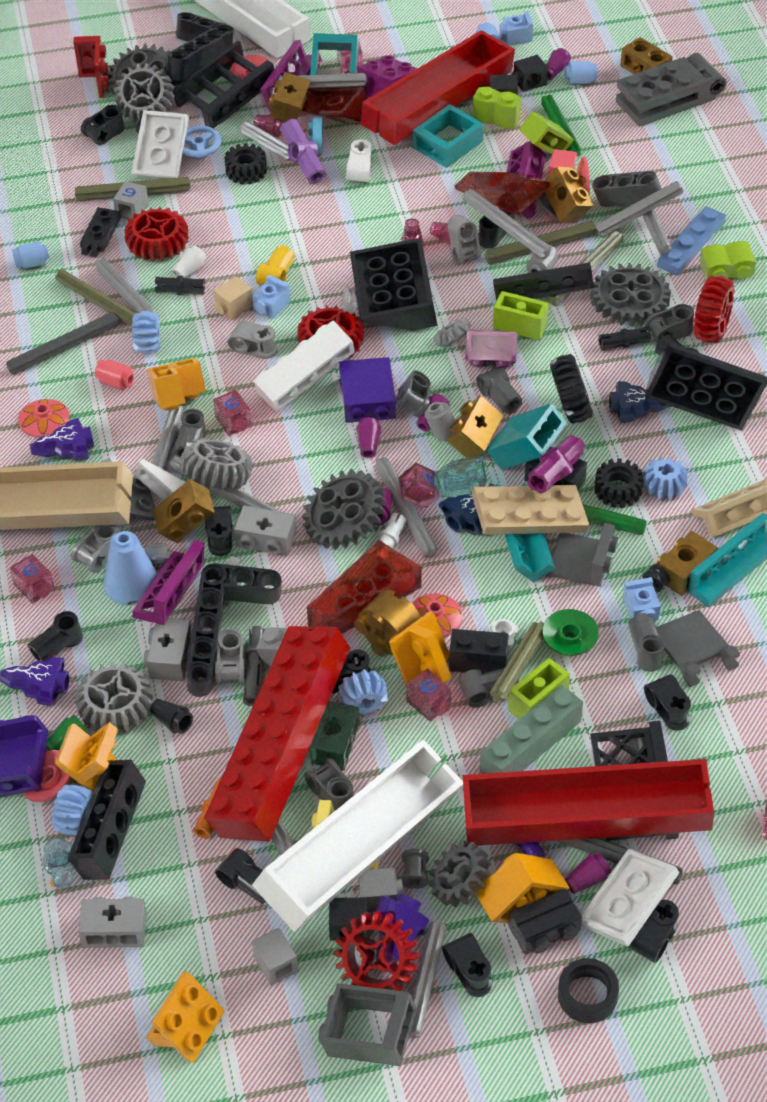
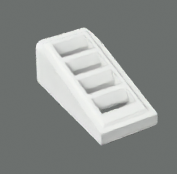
(157, 479)

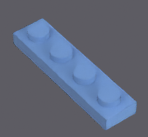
(691, 240)

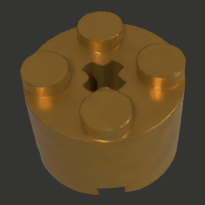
(385, 619)

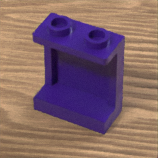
(367, 389)
(22, 754)

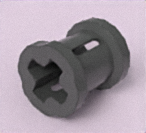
(415, 868)

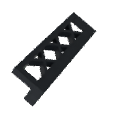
(547, 281)

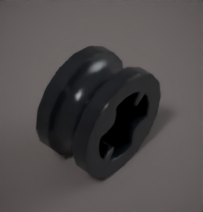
(659, 576)

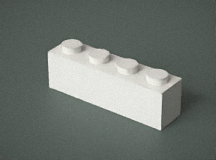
(304, 366)

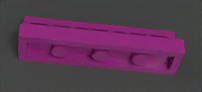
(296, 67)
(529, 163)
(172, 590)

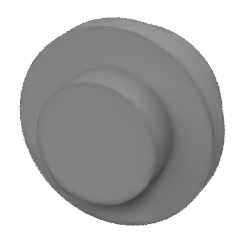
(157, 552)

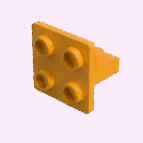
(421, 648)
(86, 756)
(186, 1018)

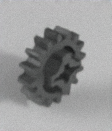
(459, 876)

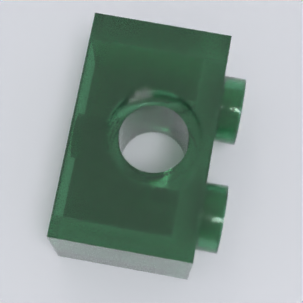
(342, 722)

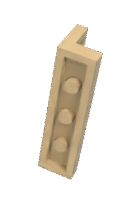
(733, 509)

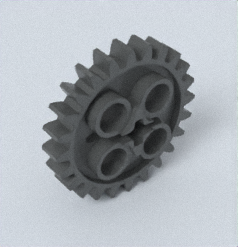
(138, 56)
(630, 293)
(344, 509)

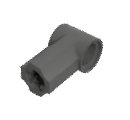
(497, 386)
(191, 428)
(647, 642)
(477, 686)

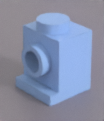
(517, 29)
(271, 297)
(641, 598)

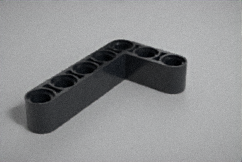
(203, 42)
(211, 617)

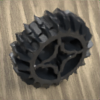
(571, 388)

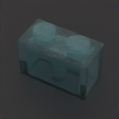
(460, 477)

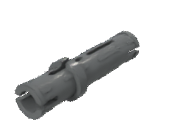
(254, 667)

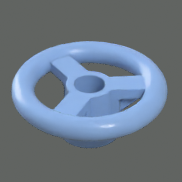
(199, 144)

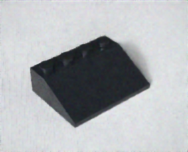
(394, 285)
(705, 386)

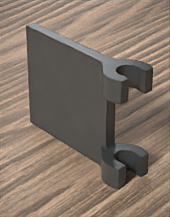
(694, 641)

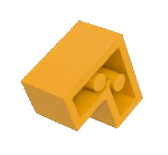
(175, 381)
(518, 883)

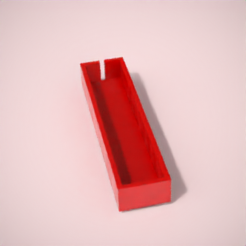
(440, 82)
(277, 734)
(588, 802)

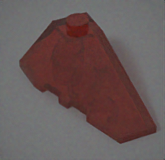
(336, 103)
(505, 189)

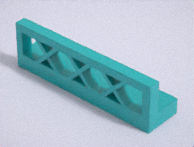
(530, 554)
(730, 563)

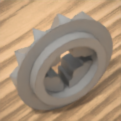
(452, 332)

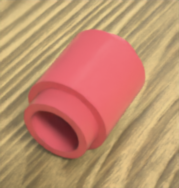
(114, 374)

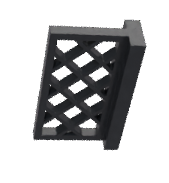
(653, 747)

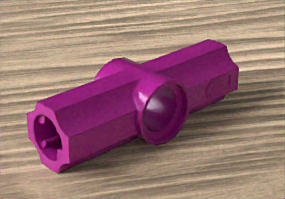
(556, 464)

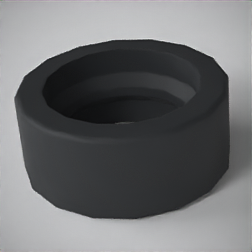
(585, 1012)

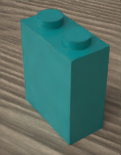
(526, 436)

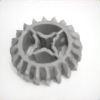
(151, 80)
(216, 463)
(108, 692)

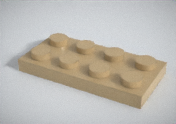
(529, 512)

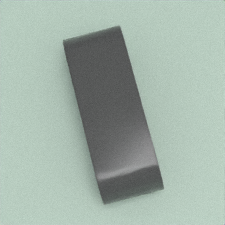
(625, 187)

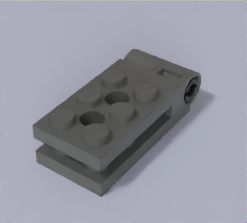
(669, 89)

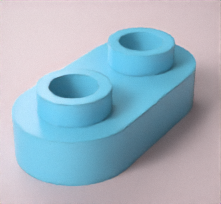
(316, 130)

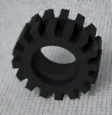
(238, 169)
(618, 494)

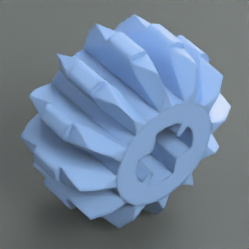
(146, 332)
(665, 478)
(364, 691)
(70, 808)

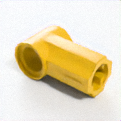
(276, 265)

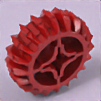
(156, 234)
(714, 309)
(348, 323)
(366, 946)

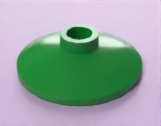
(570, 624)

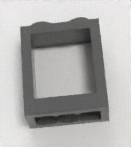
(392, 1049)

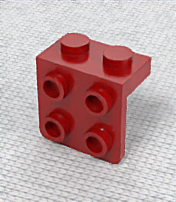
(91, 61)

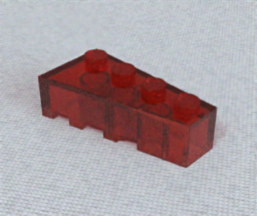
(351, 592)

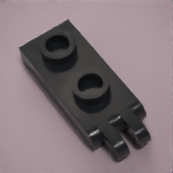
(99, 231)

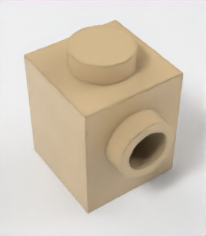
(233, 298)

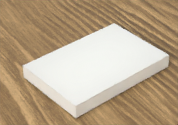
(160, 145)
(628, 897)

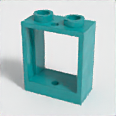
(337, 42)
(447, 153)

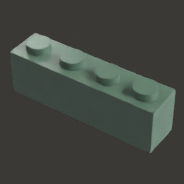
(533, 733)

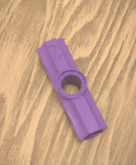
(303, 151)

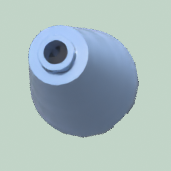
(127, 569)

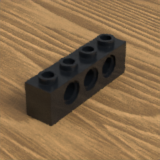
(107, 820)

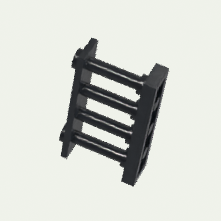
(227, 101)

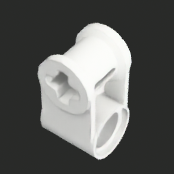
(359, 161)

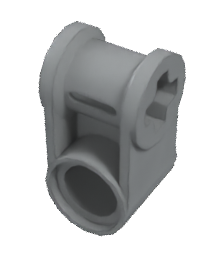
(463, 243)
(251, 338)
(94, 547)
(230, 661)

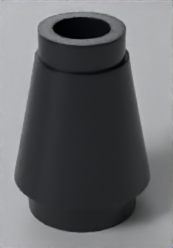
(173, 716)

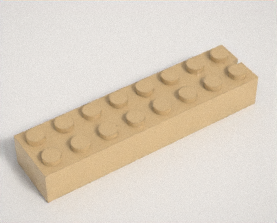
(65, 495)

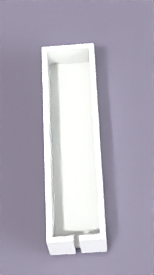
(265, 22)
(356, 836)

